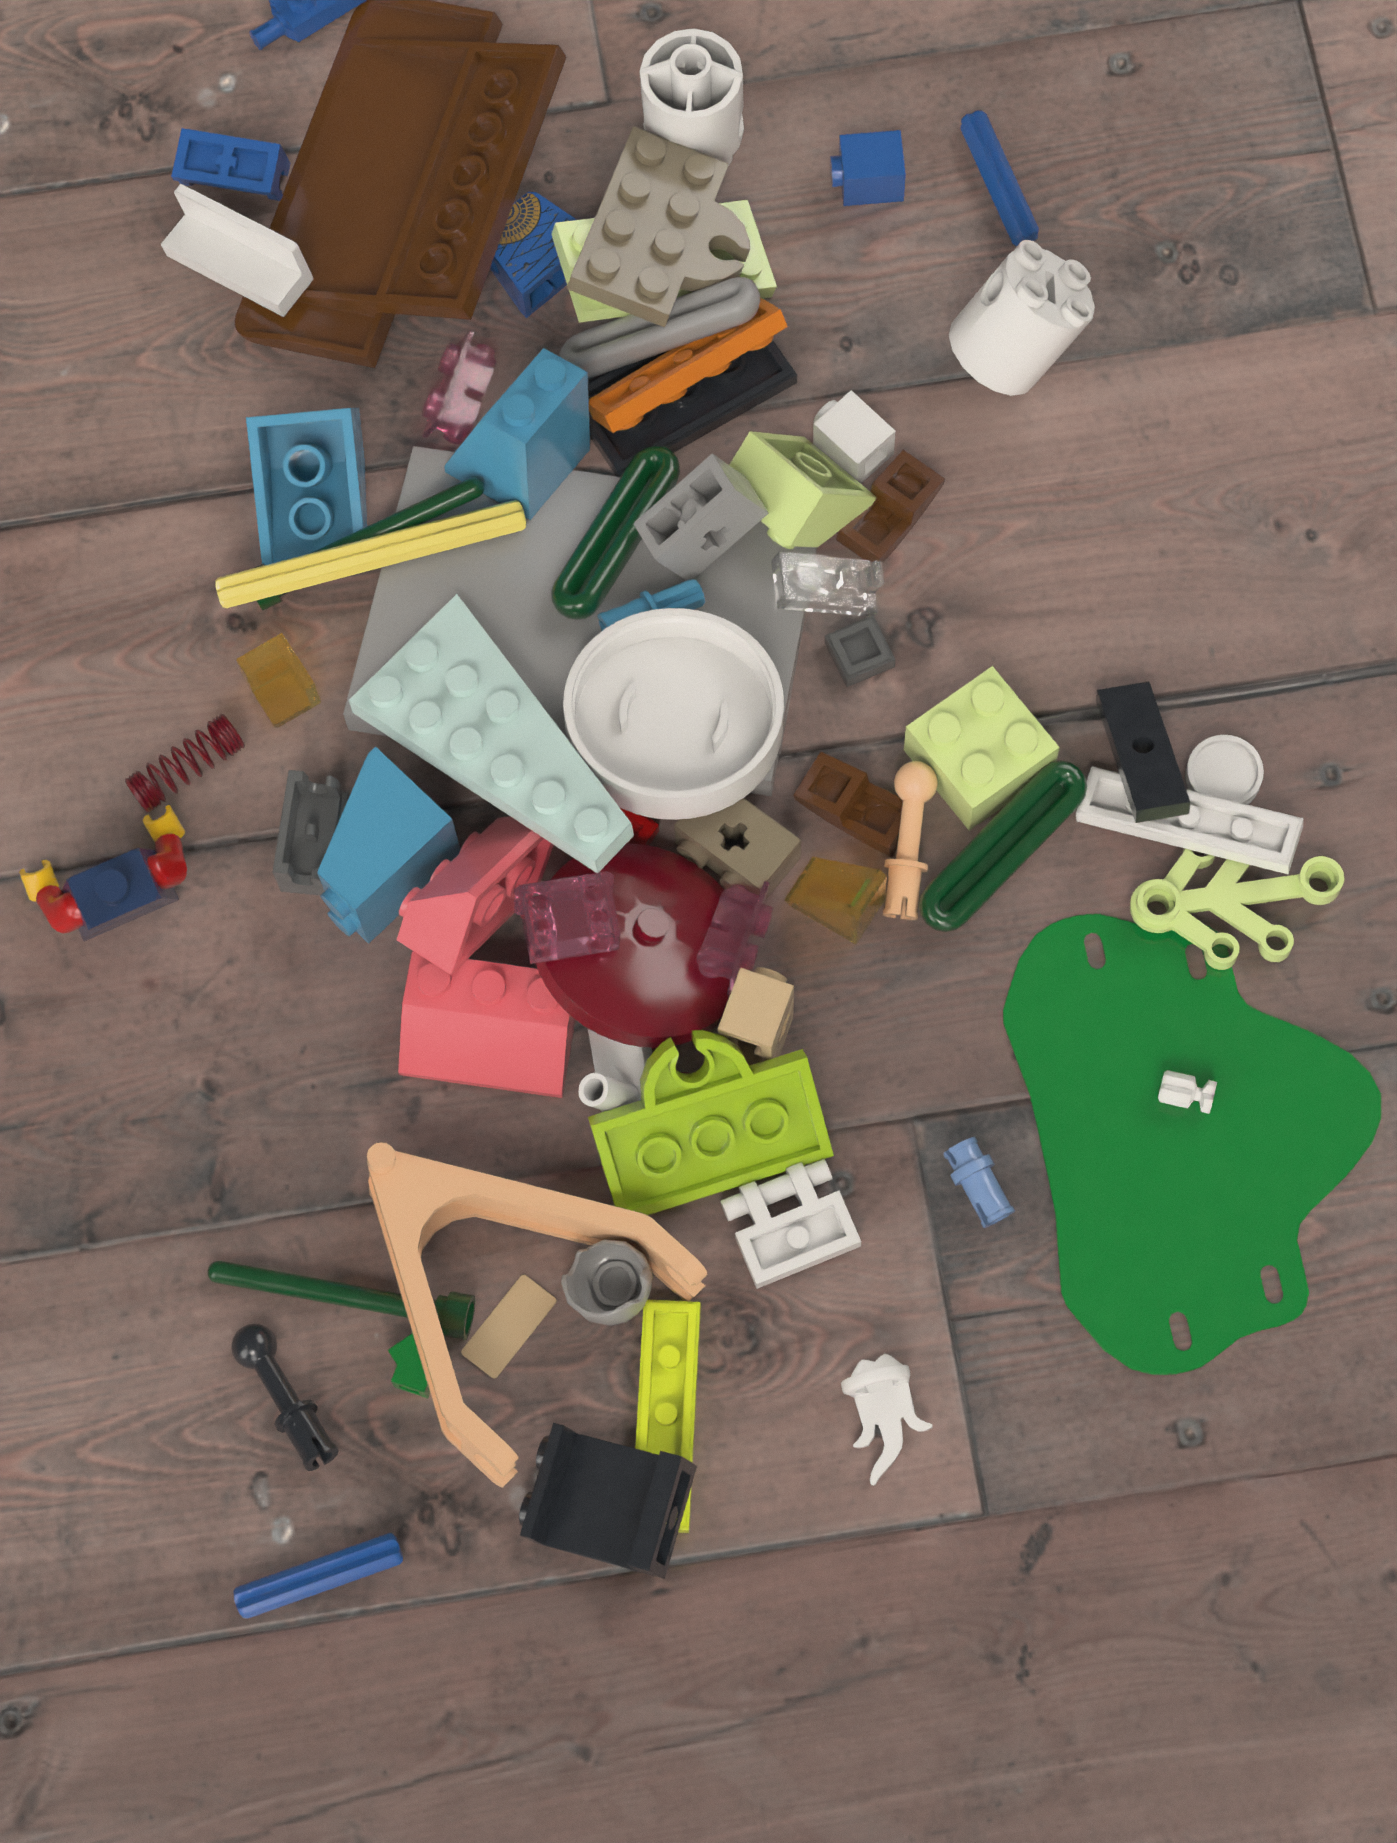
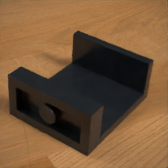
(607, 1501)

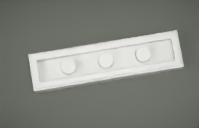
(1211, 827)

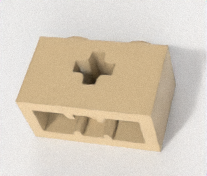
(758, 1014)

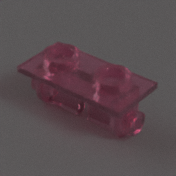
(463, 370)
(744, 918)

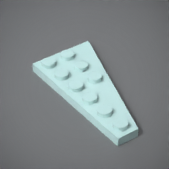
(478, 722)

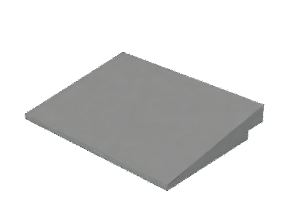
(511, 581)

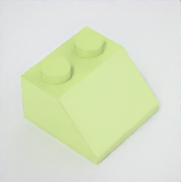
(800, 488)

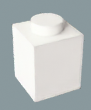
(853, 436)

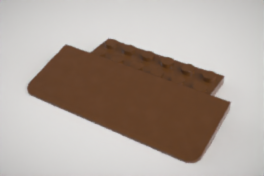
(405, 175)

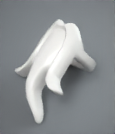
(883, 1400)

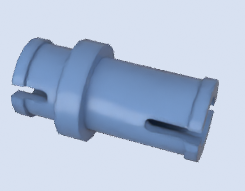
(978, 1181)

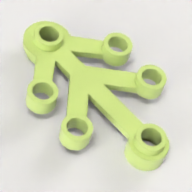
(1228, 901)

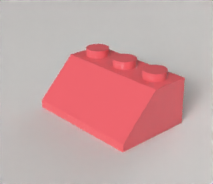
(472, 893)
(484, 1028)

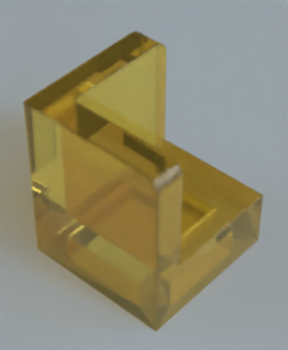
(278, 680)

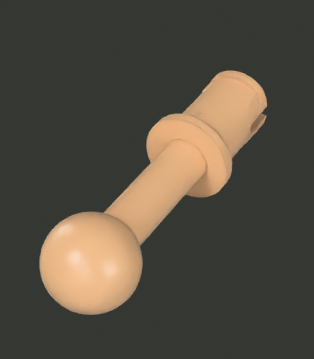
(915, 785)

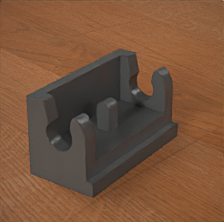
(305, 831)

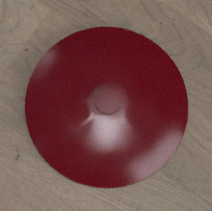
(653, 980)

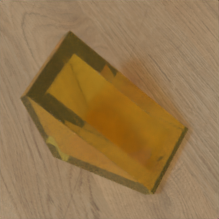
(839, 896)

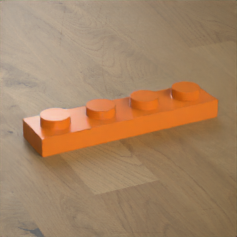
(673, 372)

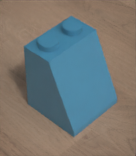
(529, 435)
(382, 848)

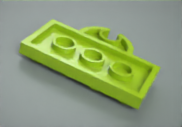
(709, 1126)

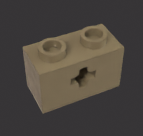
(767, 853)

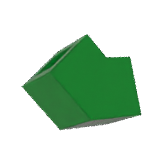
(409, 1371)

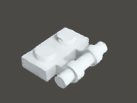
(794, 1238)

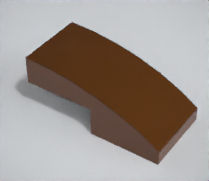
(902, 497)
(851, 803)

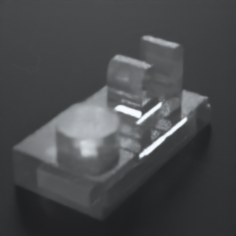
(826, 583)

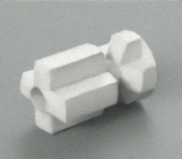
(1182, 1090)

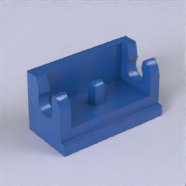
(230, 163)

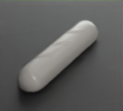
(691, 319)

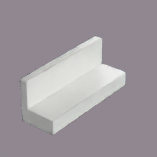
(237, 252)

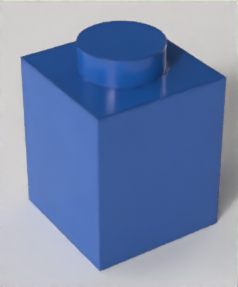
(869, 168)

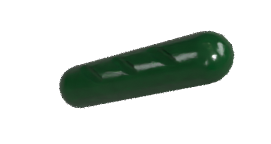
(612, 534)
(1002, 846)

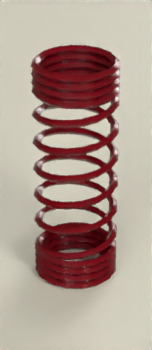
(150, 795)

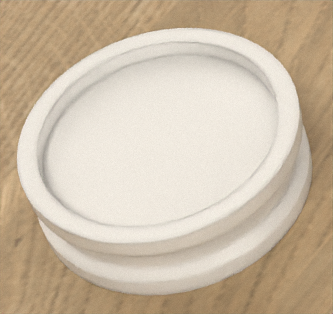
(1225, 769)

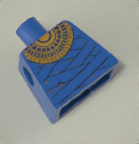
(526, 253)

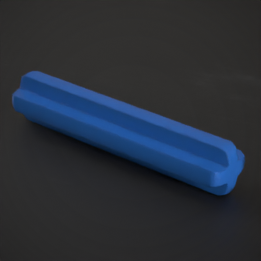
(999, 177)
(318, 1575)

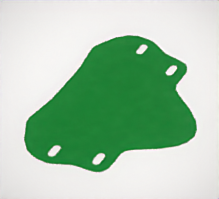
(1157, 1197)

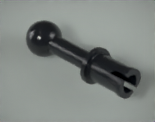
(255, 1349)

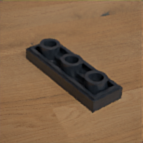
(1143, 752)

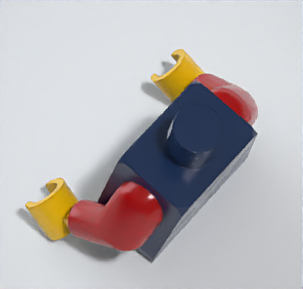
(116, 888)

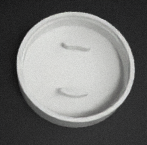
(675, 712)

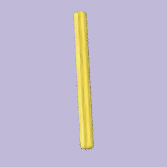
(370, 554)

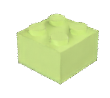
(980, 747)

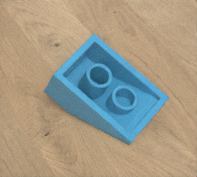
(307, 480)

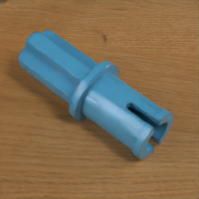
(683, 595)

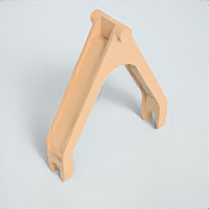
(424, 1195)

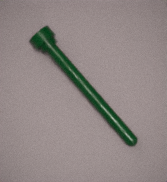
(408, 517)
(453, 1311)

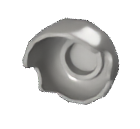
(608, 1282)

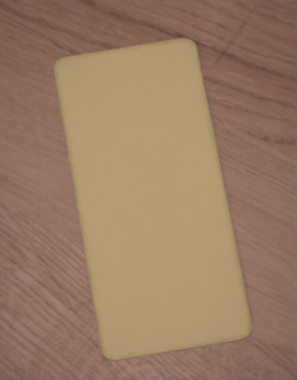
(508, 1326)

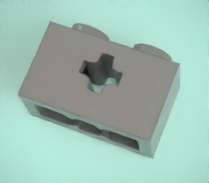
(700, 518)

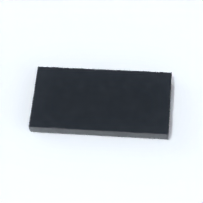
(702, 409)

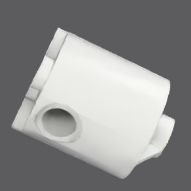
(694, 92)
(1022, 319)

